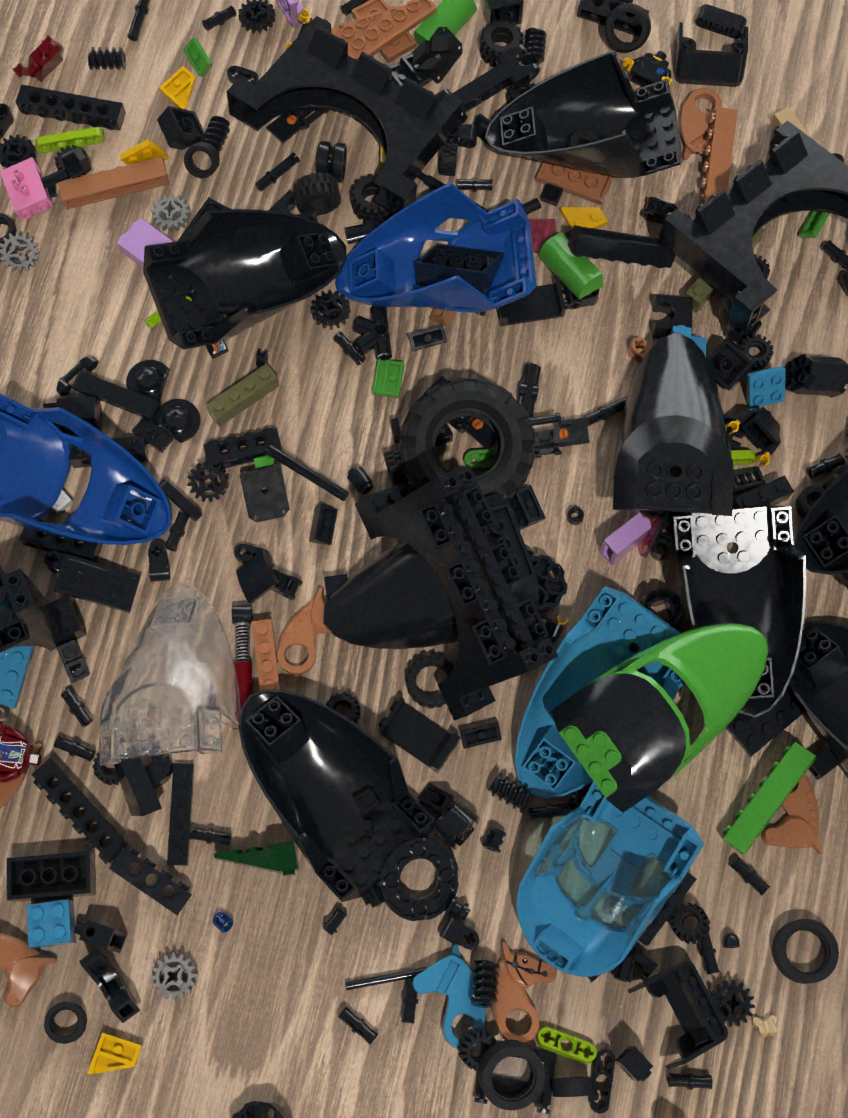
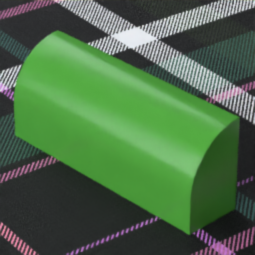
(449, 14)
(575, 272)

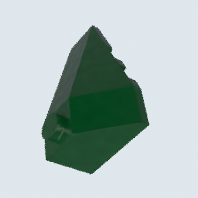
(276, 858)

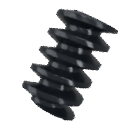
(535, 44)
(106, 59)
(216, 132)
(510, 791)
(483, 983)

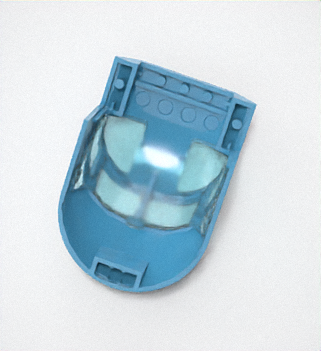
(602, 881)

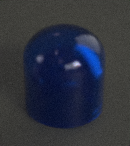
(221, 919)

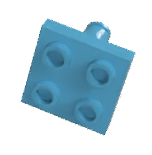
(765, 387)

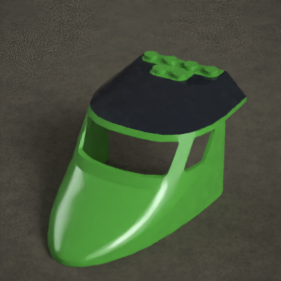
(632, 730)

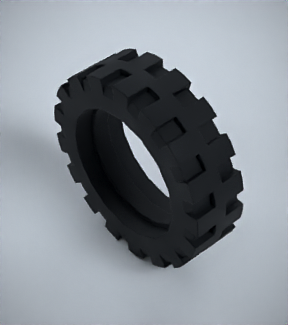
(415, 668)

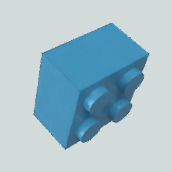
(51, 924)

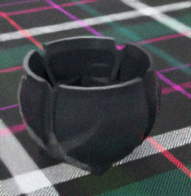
(671, 601)

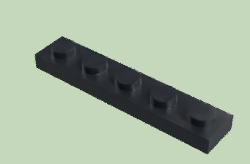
(180, 814)

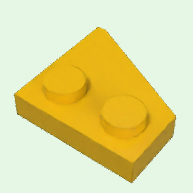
(179, 87)
(143, 152)
(584, 216)
(114, 1054)

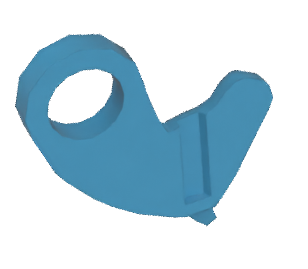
(454, 979)

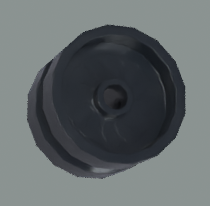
(332, 160)

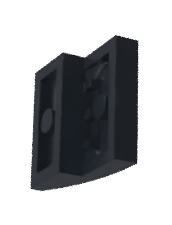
(409, 70)
(526, 508)
(257, 577)

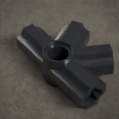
(370, 331)
(639, 961)

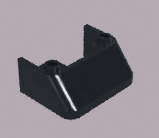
(707, 66)
(692, 1007)

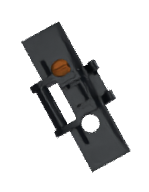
(291, 122)
(476, 428)
(564, 434)

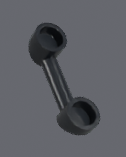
(88, 363)

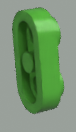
(482, 458)

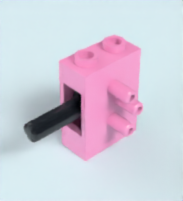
(29, 188)

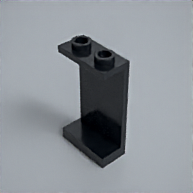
(541, 304)
(418, 735)

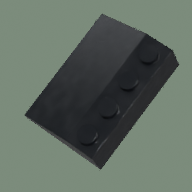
(472, 265)

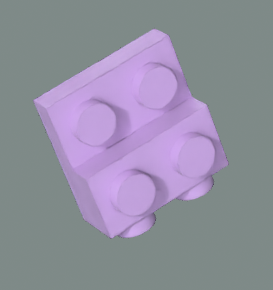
(291, 10)

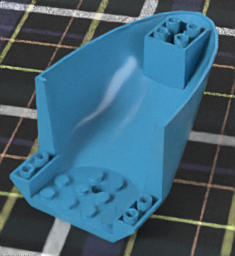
(587, 652)

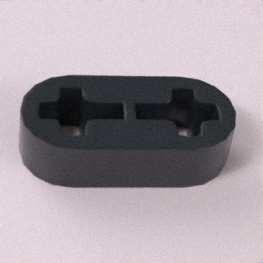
(243, 73)
(252, 550)

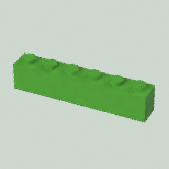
(769, 798)

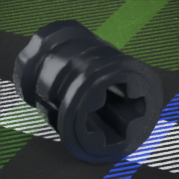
(494, 839)

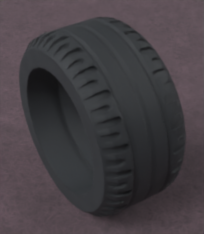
(609, 30)

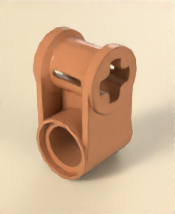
(642, 351)

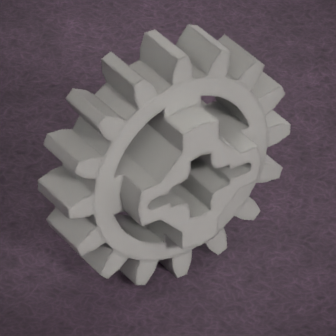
(173, 211)
(26, 249)
(167, 970)

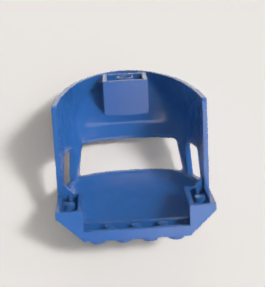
(384, 262)
(121, 498)

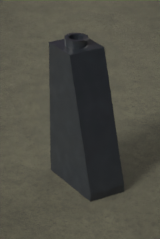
(137, 787)

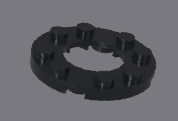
(442, 894)

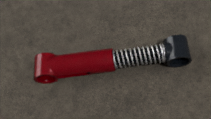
(242, 618)

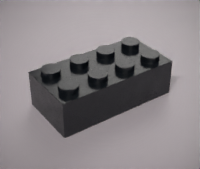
(51, 876)

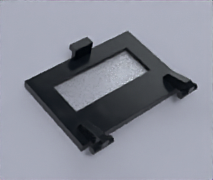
(513, 1074)

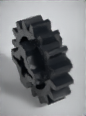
(256, 15)
(16, 150)
(330, 309)
(214, 485)
(732, 993)

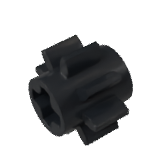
(373, 897)

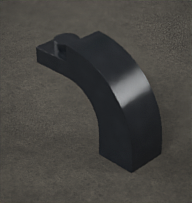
(111, 984)

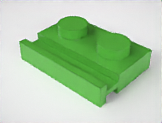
(388, 378)

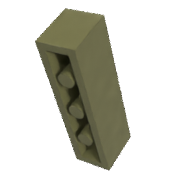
(242, 395)

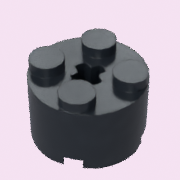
(456, 824)

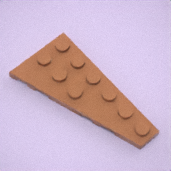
(379, 29)

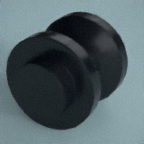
(461, 911)

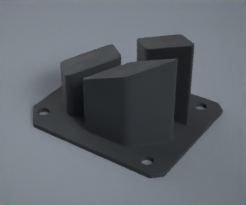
(440, 43)
(267, 505)

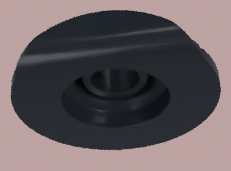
(148, 378)
(178, 419)

